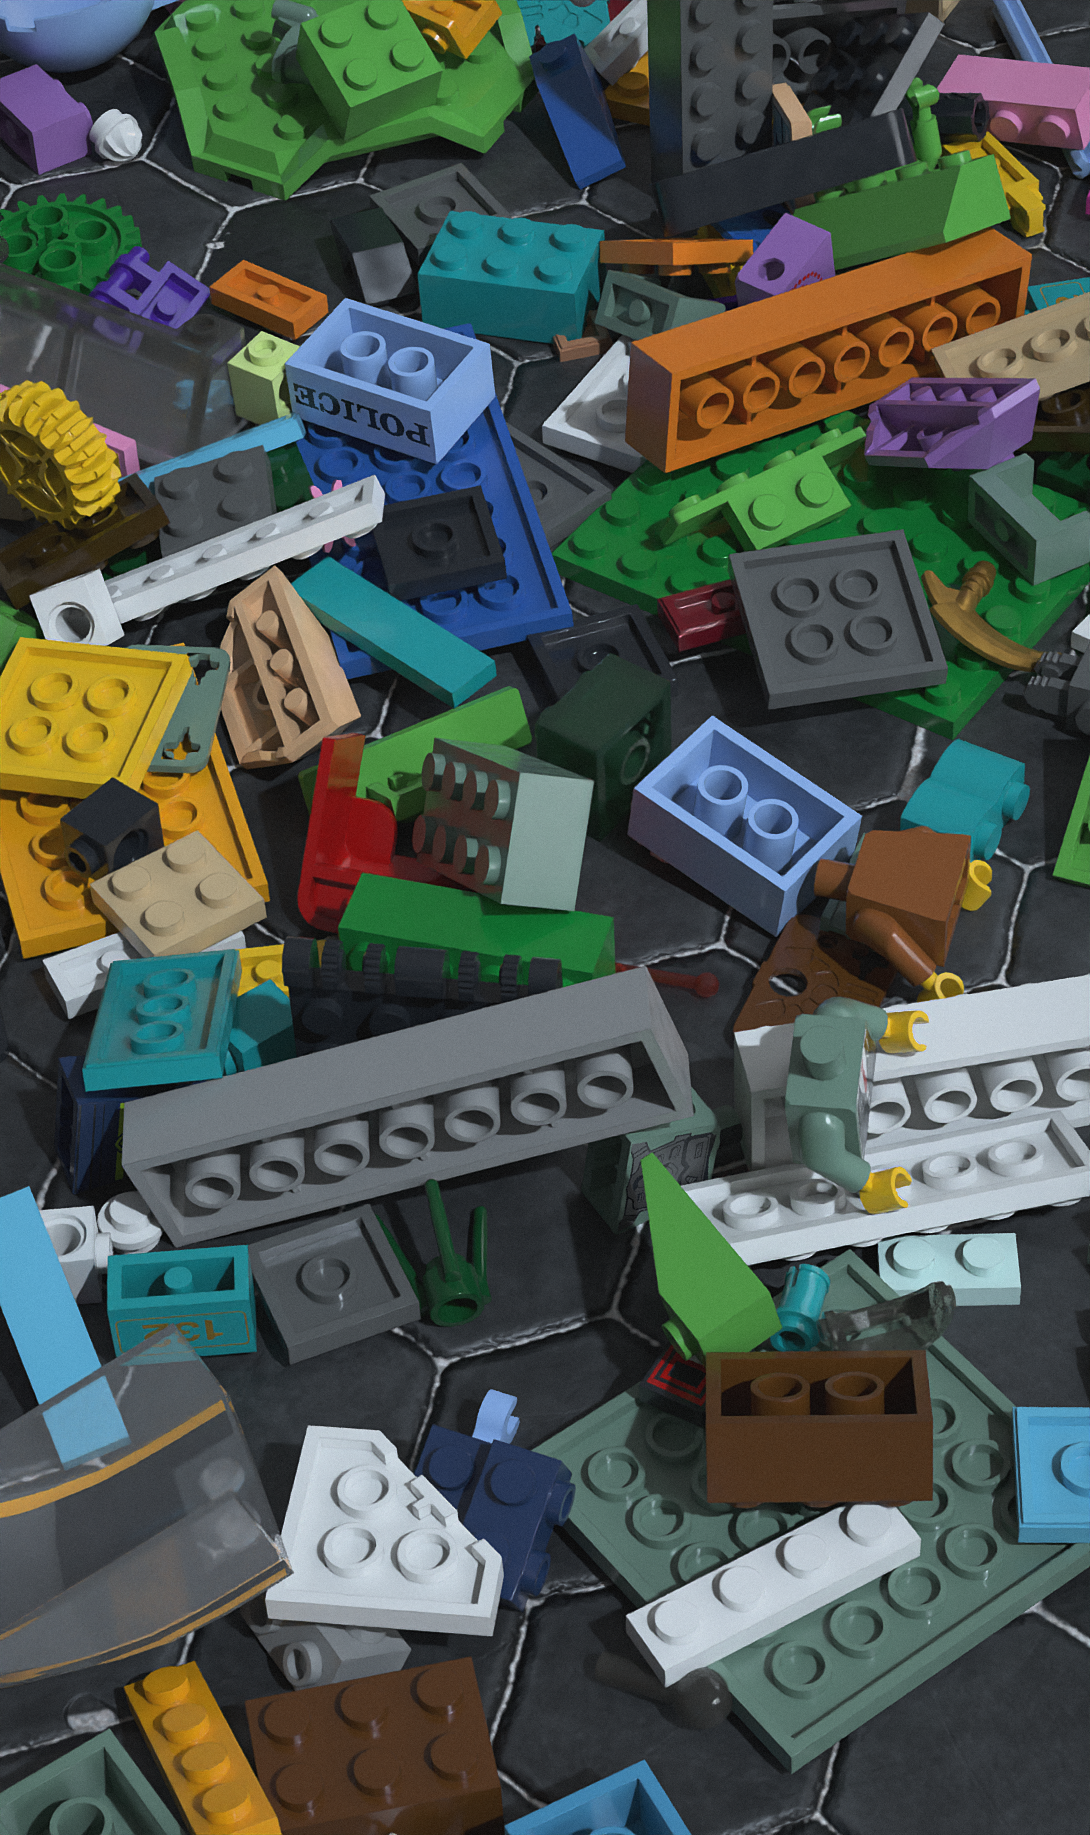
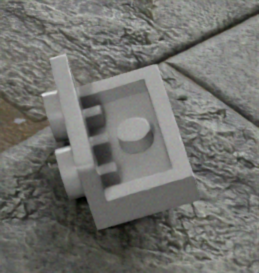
(324, 1652)

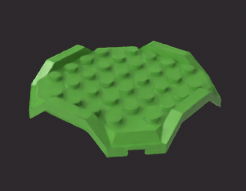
(281, 133)

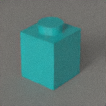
(260, 1030)

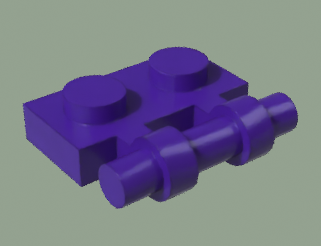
(166, 295)

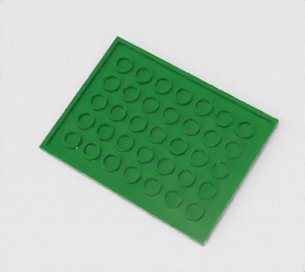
(625, 558)

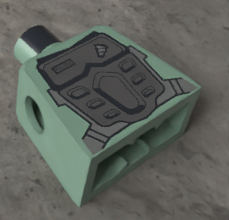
(683, 1146)

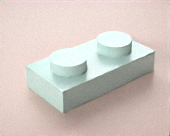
(977, 1266)

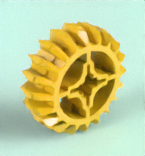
(54, 455)

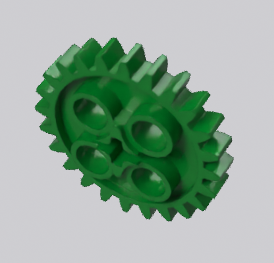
(67, 240)

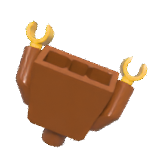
(908, 900)

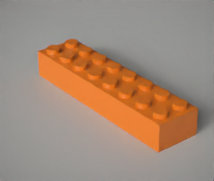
(815, 348)

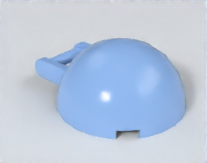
(70, 33)

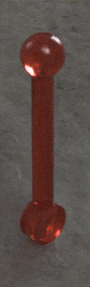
(705, 984)

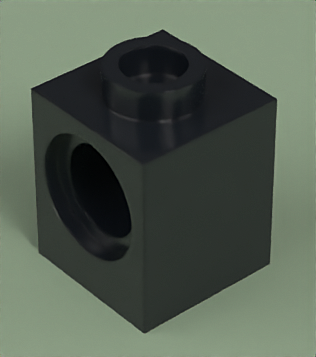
(110, 830)

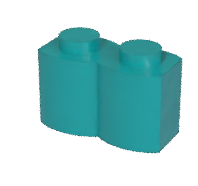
(970, 795)

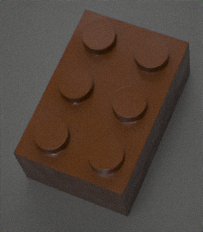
(818, 1427)
(380, 1755)

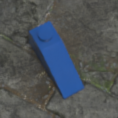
(578, 110)

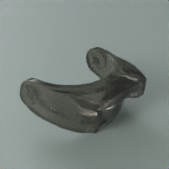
(923, 1314)

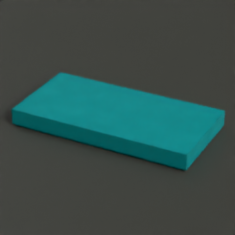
(163, 1020)

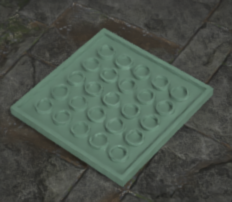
(821, 1677)

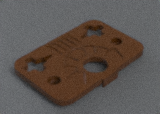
(823, 970)

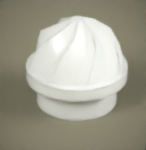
(116, 136)

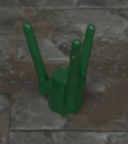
(451, 1288)

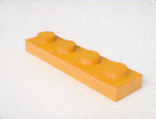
(199, 1754)

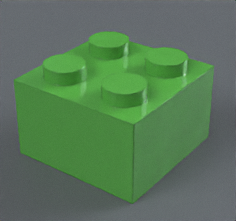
(368, 64)

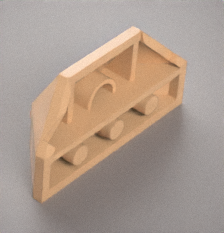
(282, 676)

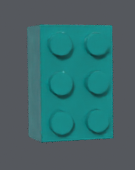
(512, 277)

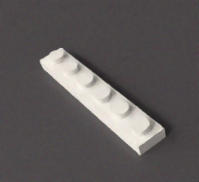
(243, 552)

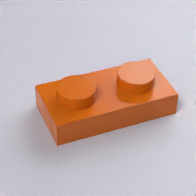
(269, 299)

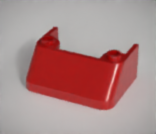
(349, 838)

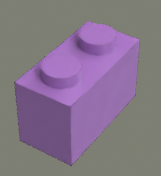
(42, 120)

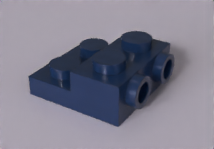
(505, 1498)

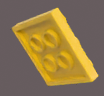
(84, 714)

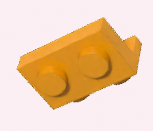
(453, 24)

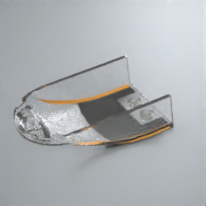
(128, 1515)

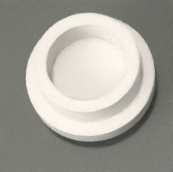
(130, 1223)

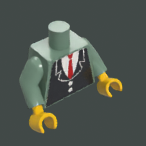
(833, 1092)

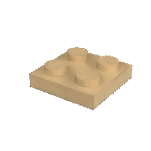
(178, 899)

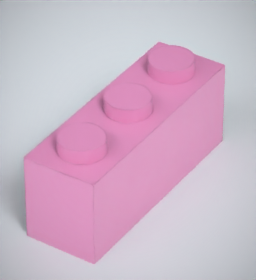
(1027, 99)

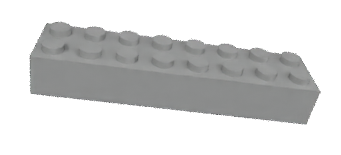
(408, 1108)

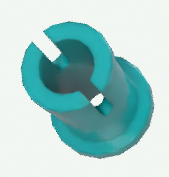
(800, 1308)

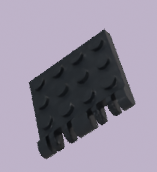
(349, 1006)

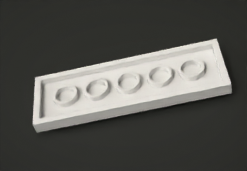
(954, 1178)

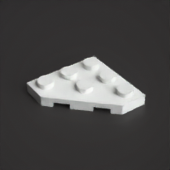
(379, 1544)

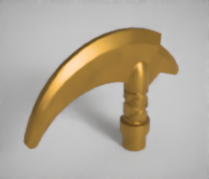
(958, 616)

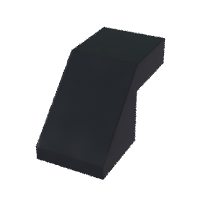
(376, 257)

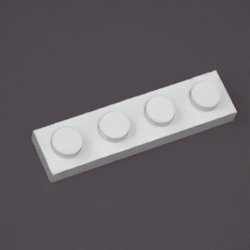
(770, 1587)

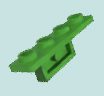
(778, 503)
(394, 763)

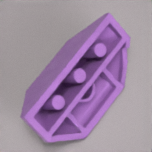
(952, 422)

